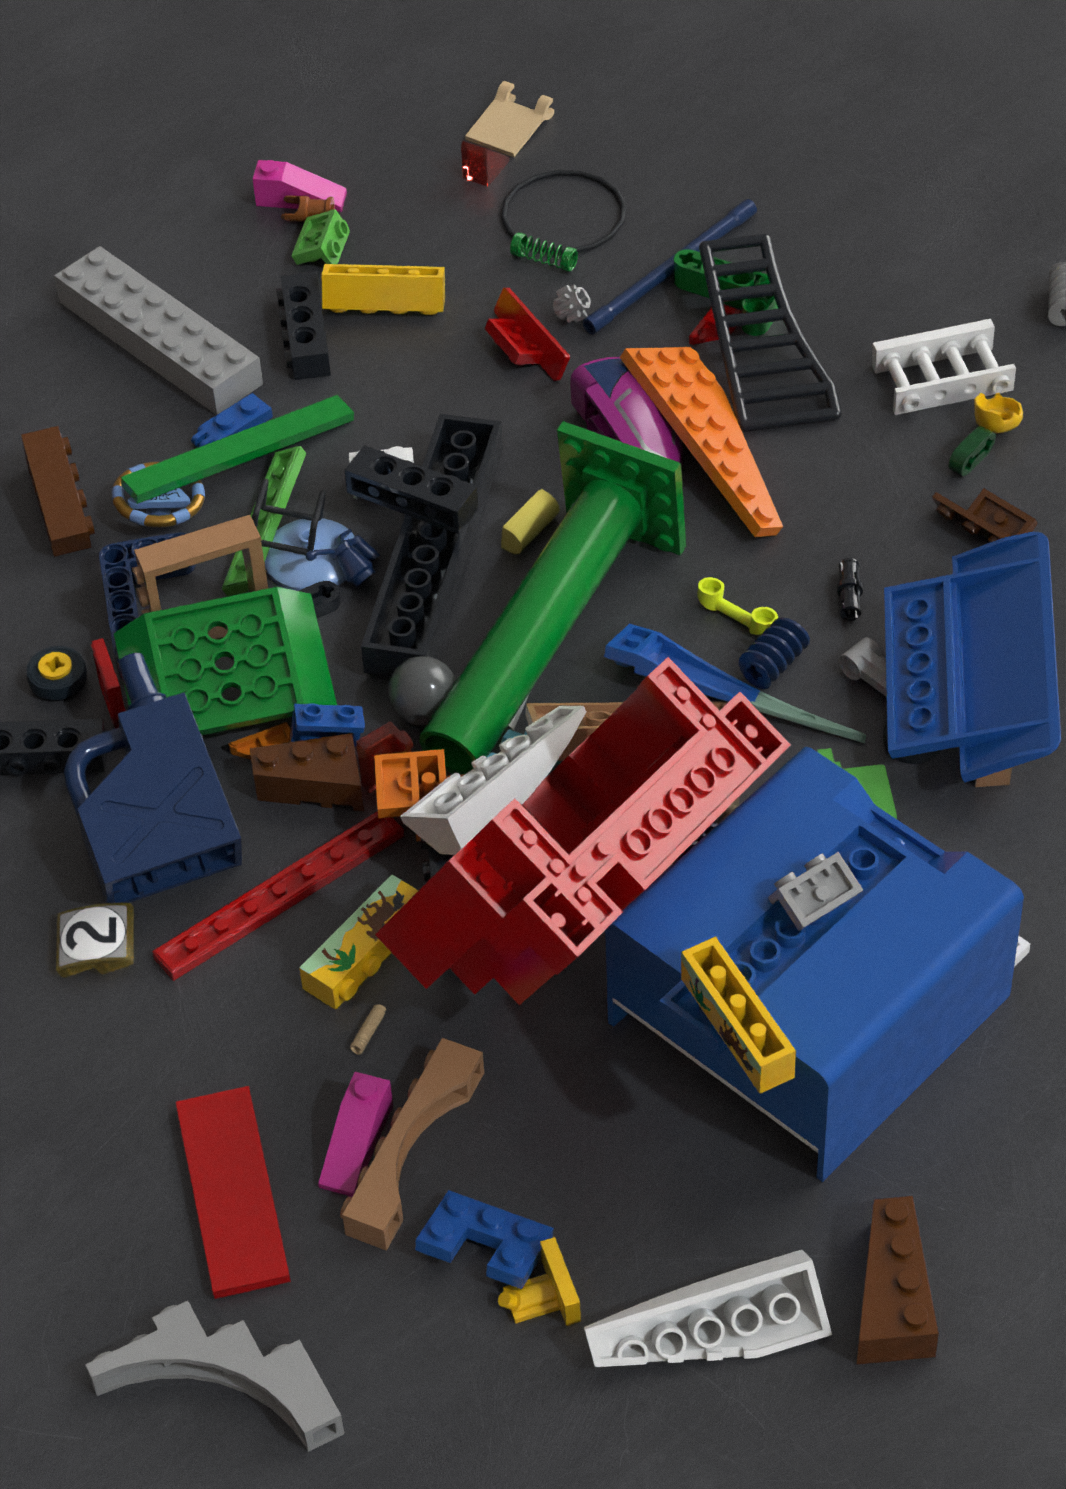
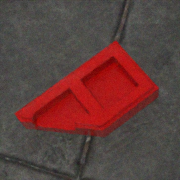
(706, 329)

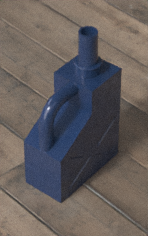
(162, 807)

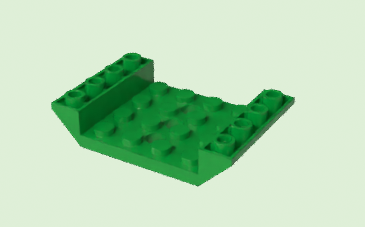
(268, 637)

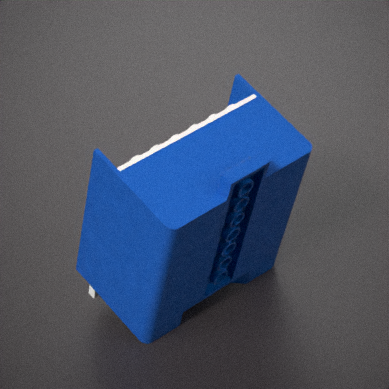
(861, 993)

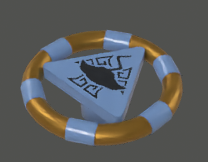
(158, 508)

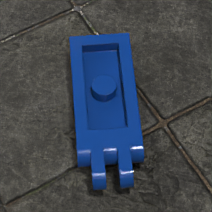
(236, 418)

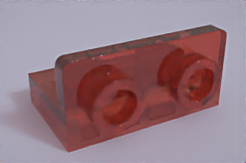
(381, 741)

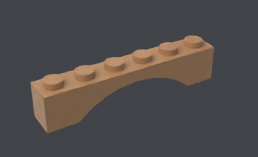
(446, 1083)

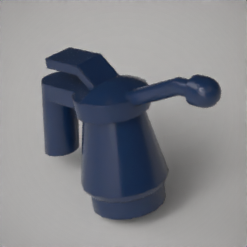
(353, 557)

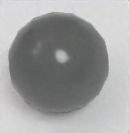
(419, 688)

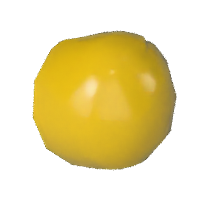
(998, 413)

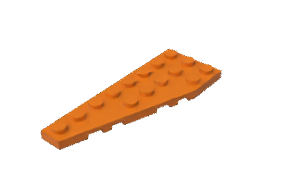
(707, 426)

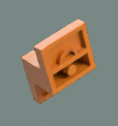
(406, 779)

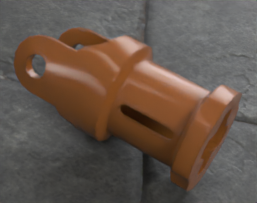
(307, 207)

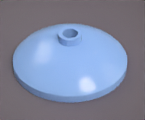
(293, 569)

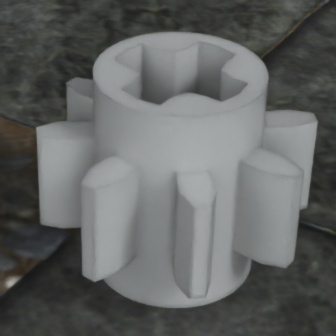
(571, 303)

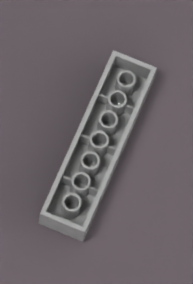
(159, 330)

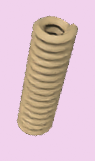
(368, 1029)

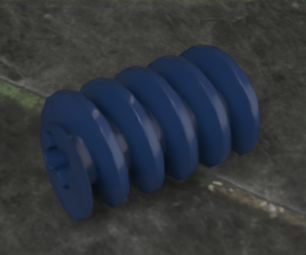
(773, 652)

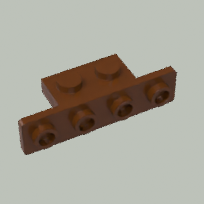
(987, 516)

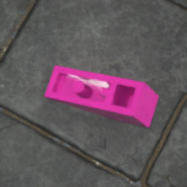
(279, 179)
(356, 1132)

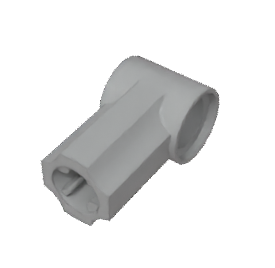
(865, 662)

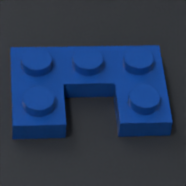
(512, 1235)

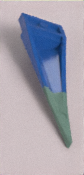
(649, 648)

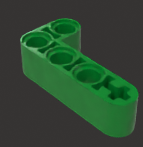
(690, 277)

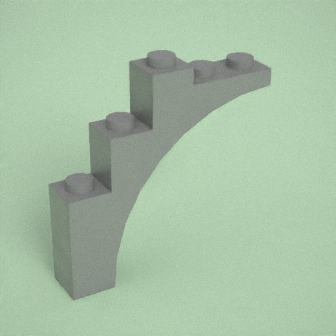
(229, 1357)

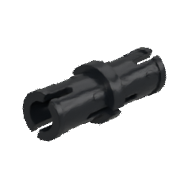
(849, 589)

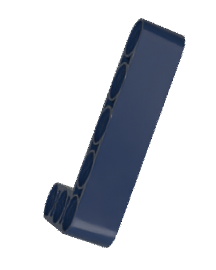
(119, 581)

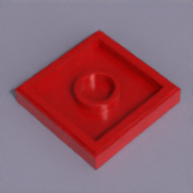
(108, 680)

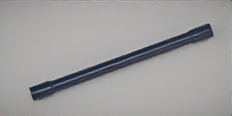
(608, 312)

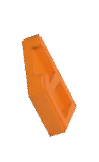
(274, 735)

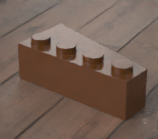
(56, 490)
(897, 1298)

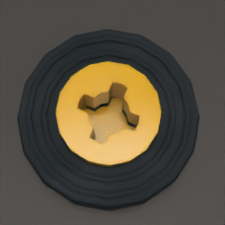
(56, 673)

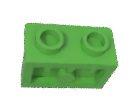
(321, 237)

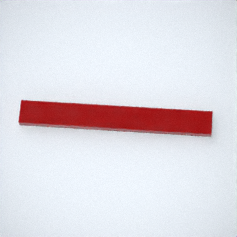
(276, 895)

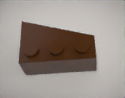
(309, 771)

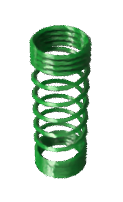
(520, 243)

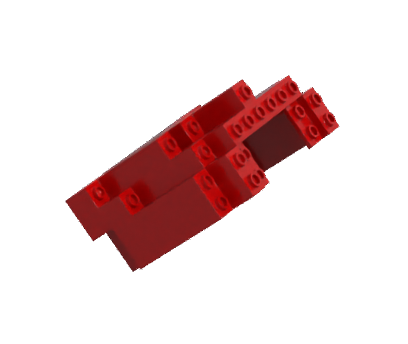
(586, 840)

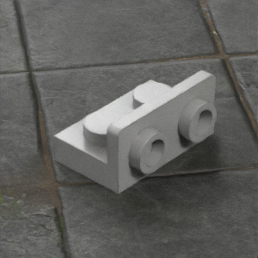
(817, 890)

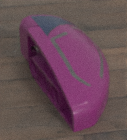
(620, 408)

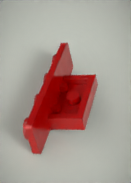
(525, 337)

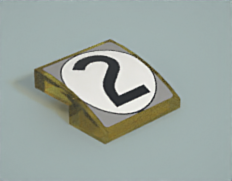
(95, 938)

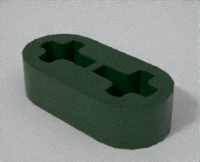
(972, 451)

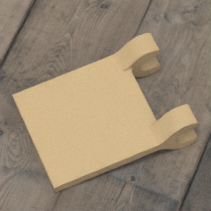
(507, 124)

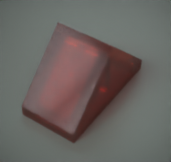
(481, 164)

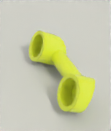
(710, 595)

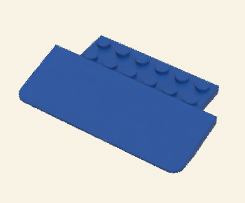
(976, 659)

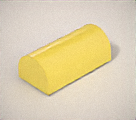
(529, 521)

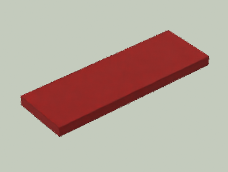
(232, 1192)

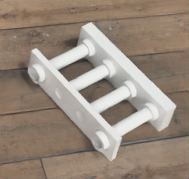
(939, 345)

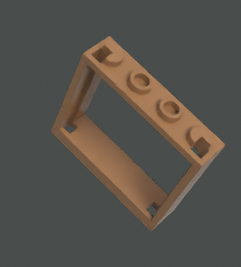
(198, 548)

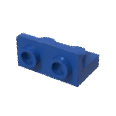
(320, 721)

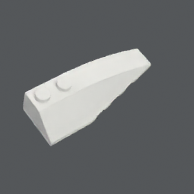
(466, 804)
(721, 1317)

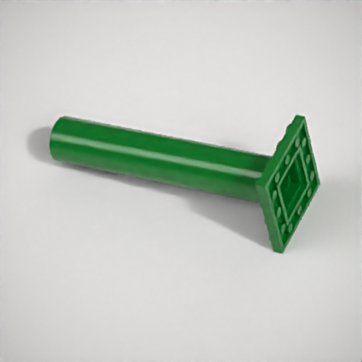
(609, 497)

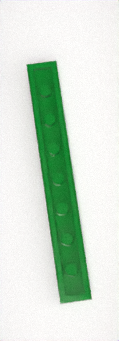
(236, 449)

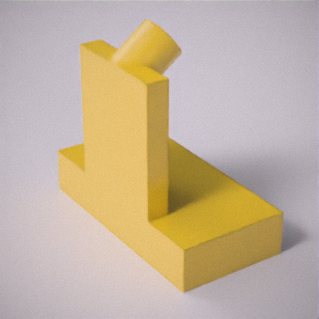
(546, 1292)

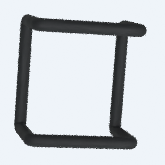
(317, 516)

